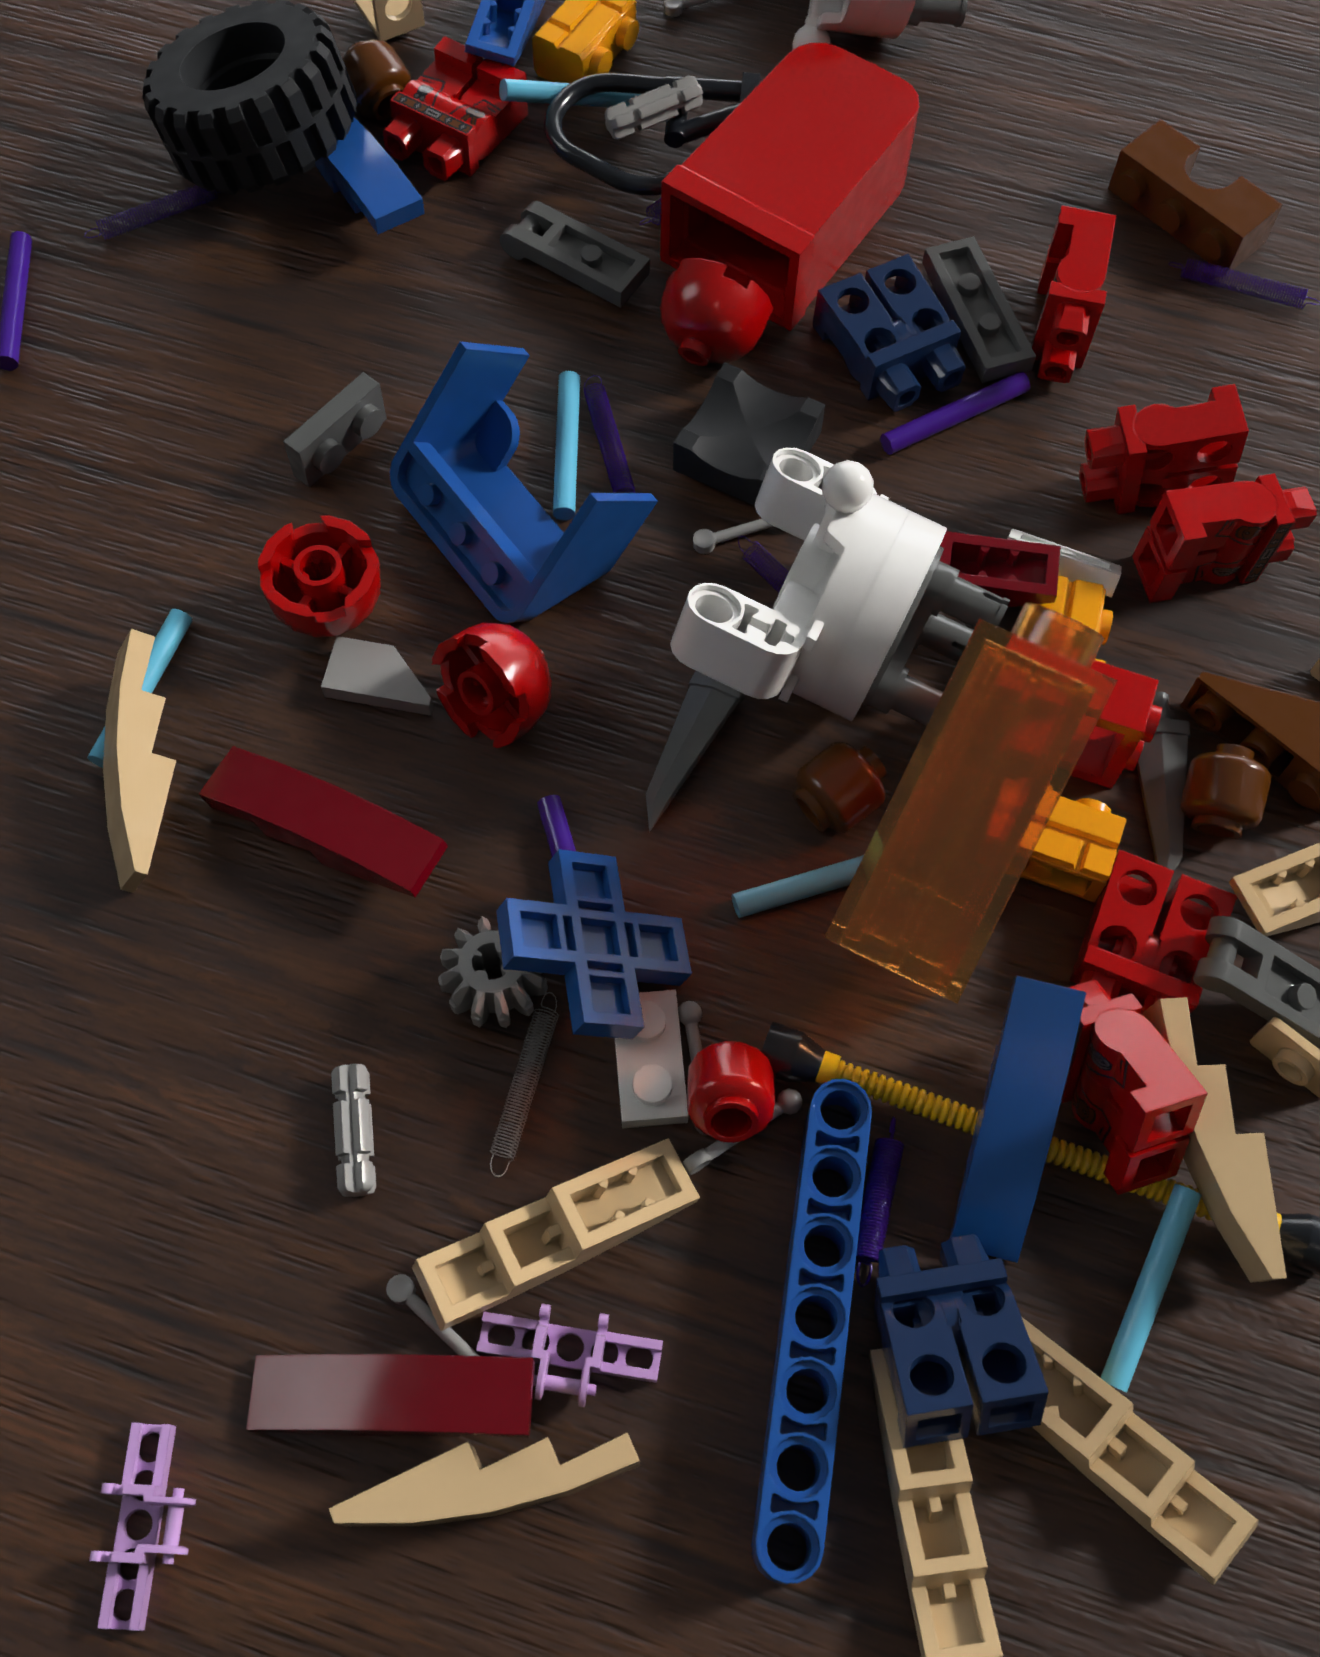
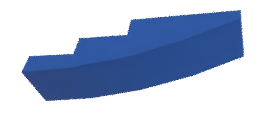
(503, 29)
(370, 180)
(1018, 1115)

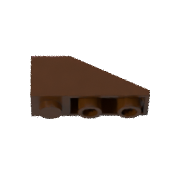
(1271, 723)

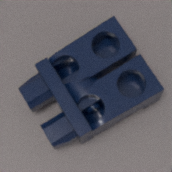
(891, 332)
(955, 1345)

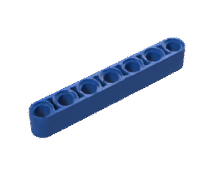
(803, 1356)

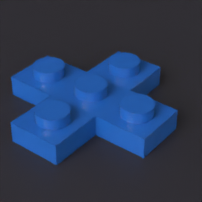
(593, 944)

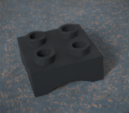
(740, 431)

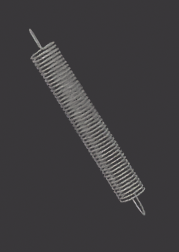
(532, 1047)

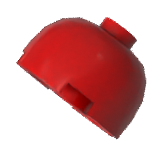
(712, 314)
(320, 576)
(493, 681)

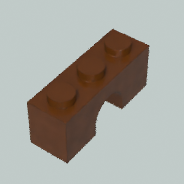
(1214, 223)

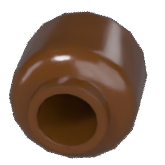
(376, 77)
(840, 787)
(1225, 791)

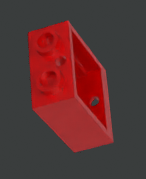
(1121, 728)

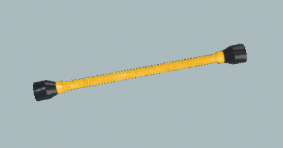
(800, 1059)

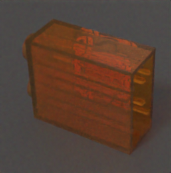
(974, 799)

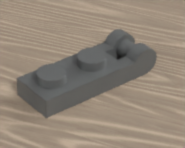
(576, 253)
(1270, 979)

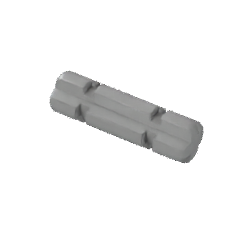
(653, 107)
(353, 1130)

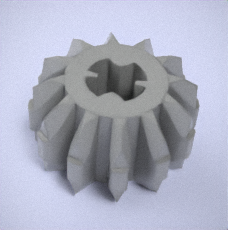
(470, 983)

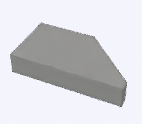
(373, 676)

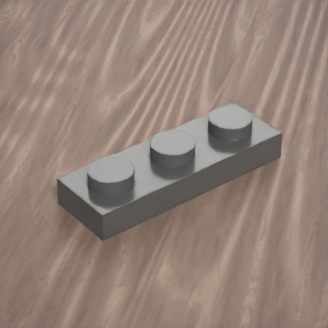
(979, 309)

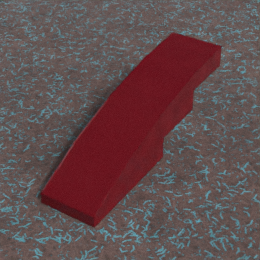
(1005, 566)
(325, 820)
(392, 1395)

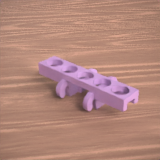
(585, 1362)
(148, 1547)

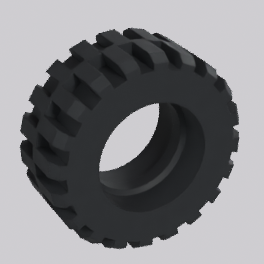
(250, 96)

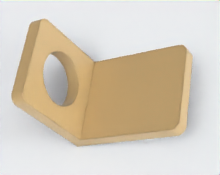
(391, 17)
(1290, 1054)

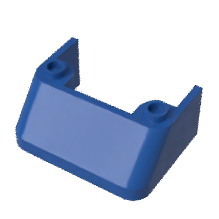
(478, 511)

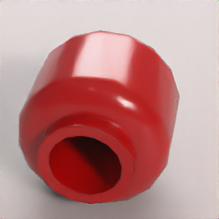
(730, 1091)

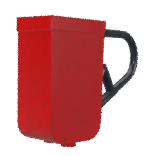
(784, 172)

